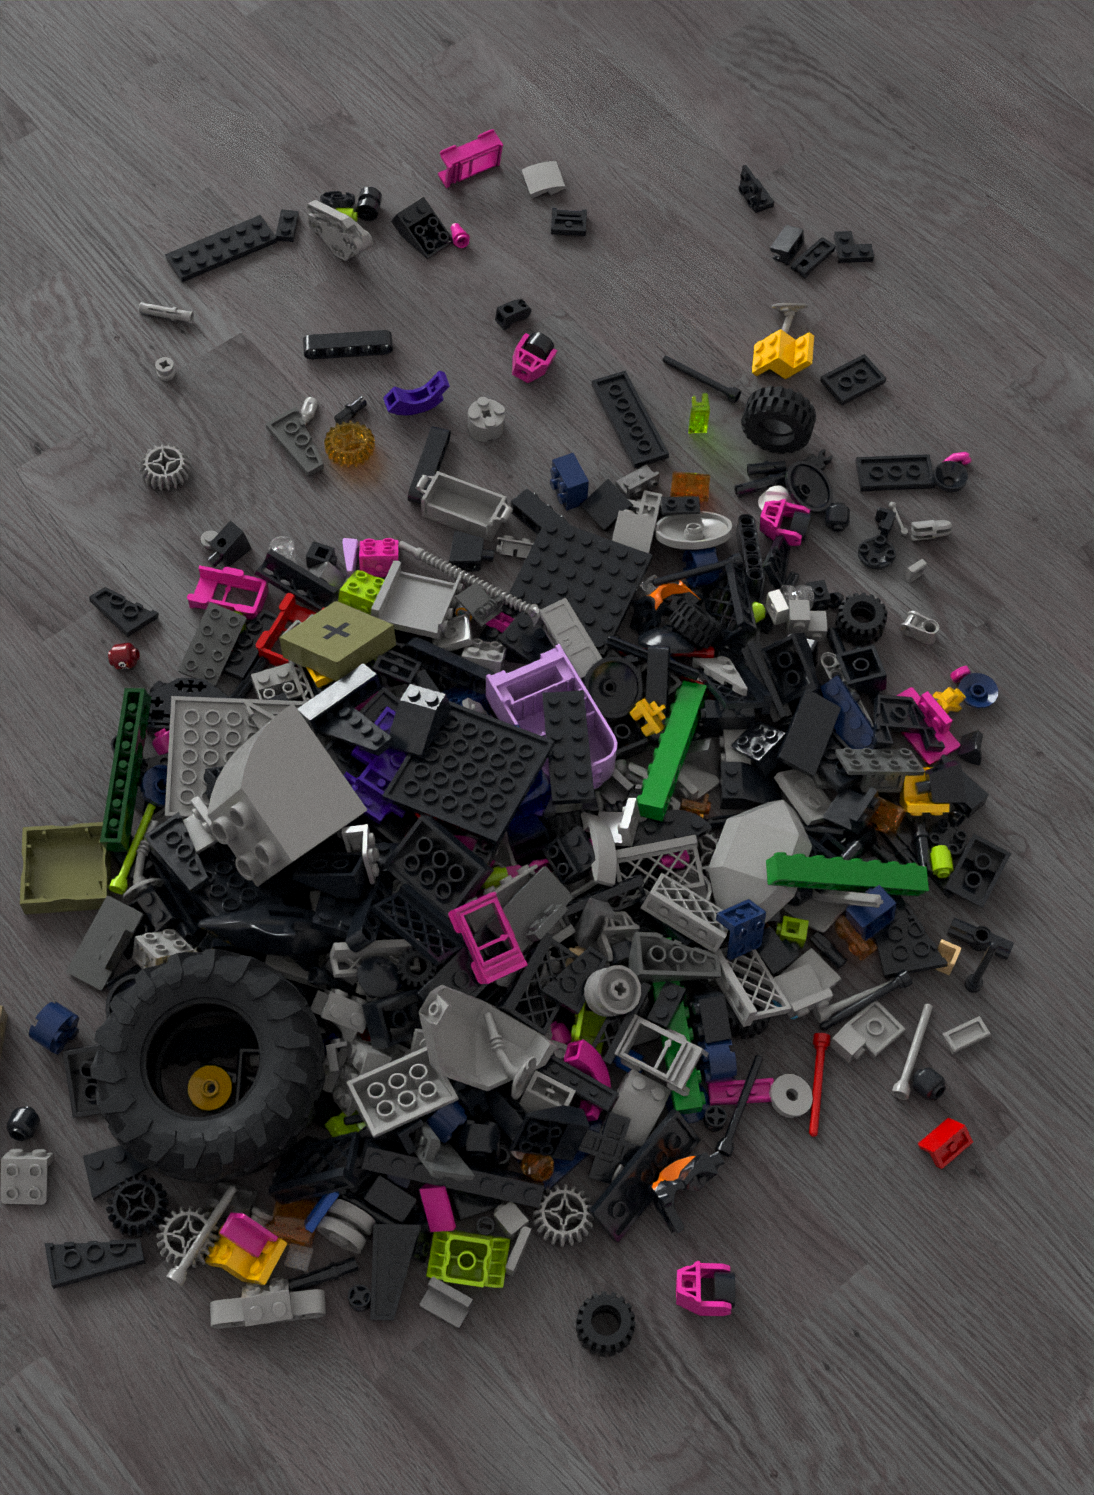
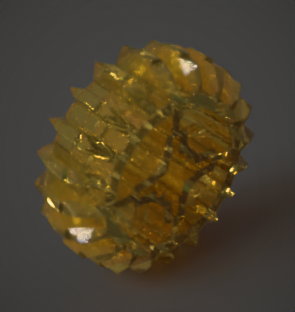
(348, 437)

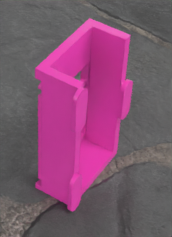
(471, 158)
(231, 578)
(499, 965)

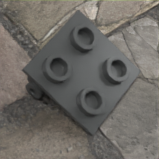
(480, 604)

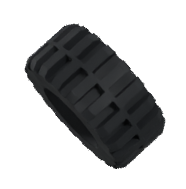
(778, 419)

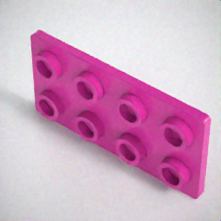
(935, 718)

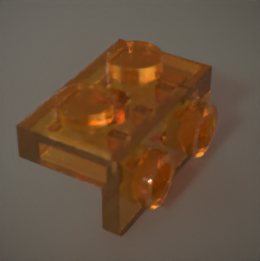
(690, 484)
(887, 816)
(853, 939)

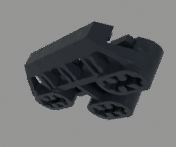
(161, 699)

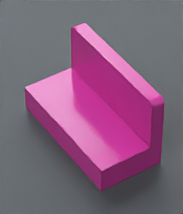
(437, 1208)
(246, 1233)

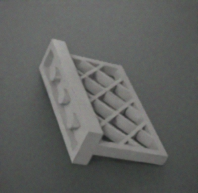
(656, 849)
(678, 916)
(737, 997)

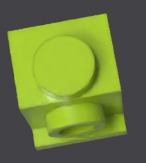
(796, 926)

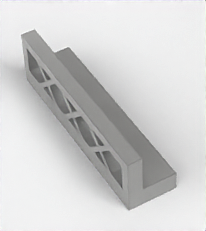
(386, 948)

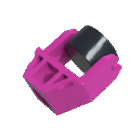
(536, 350)
(772, 518)
(689, 1289)

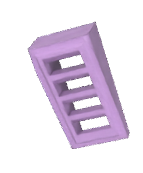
(351, 552)

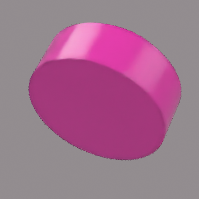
(959, 673)

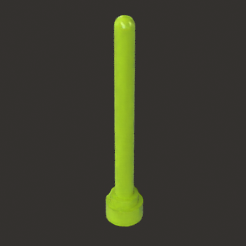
(120, 884)

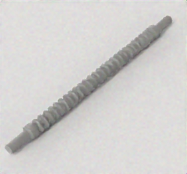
(420, 553)

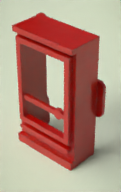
(289, 612)

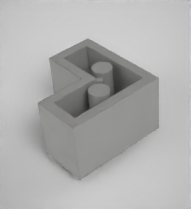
(803, 620)

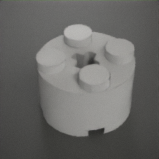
(485, 419)

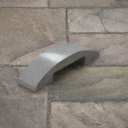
(604, 849)

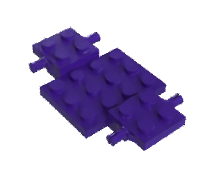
(378, 774)

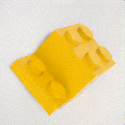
(783, 354)
(921, 803)
(242, 1264)

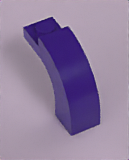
(417, 400)

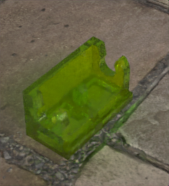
(699, 415)

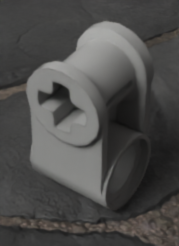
(919, 626)

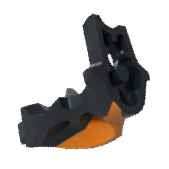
(653, 606)
(684, 1174)

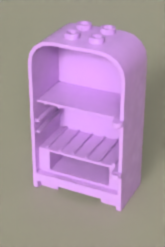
(518, 700)

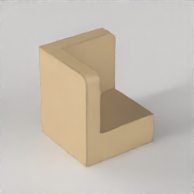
(950, 953)

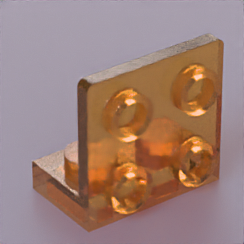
(289, 1223)

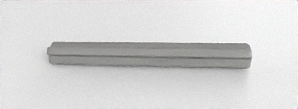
(849, 898)

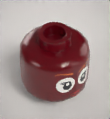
(123, 656)

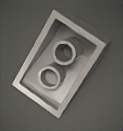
(640, 1101)

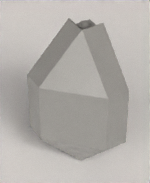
(741, 855)
(460, 1039)

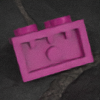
(378, 556)

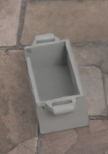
(463, 505)
(566, 629)

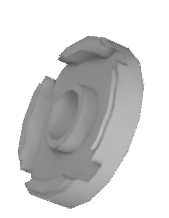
(798, 1087)

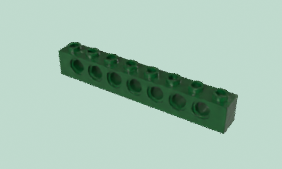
(126, 770)

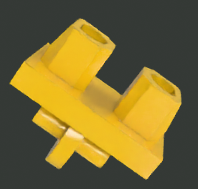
(950, 699)
(645, 709)

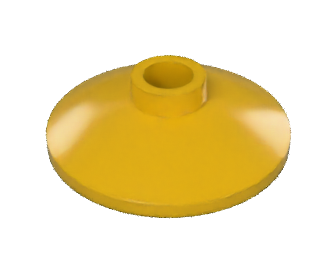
(199, 1088)

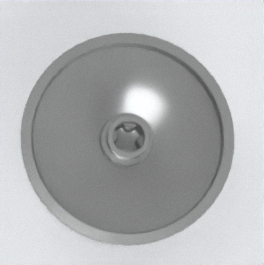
(693, 530)

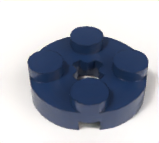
(149, 788)

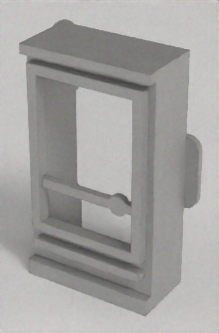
(682, 1065)

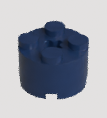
(697, 558)
(54, 1027)
(719, 1064)
(445, 1120)

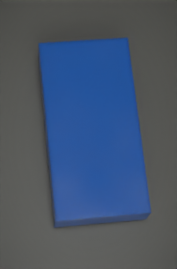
(320, 1210)

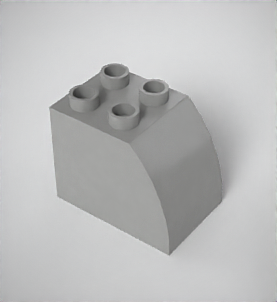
(279, 797)

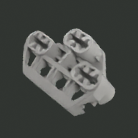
(338, 230)

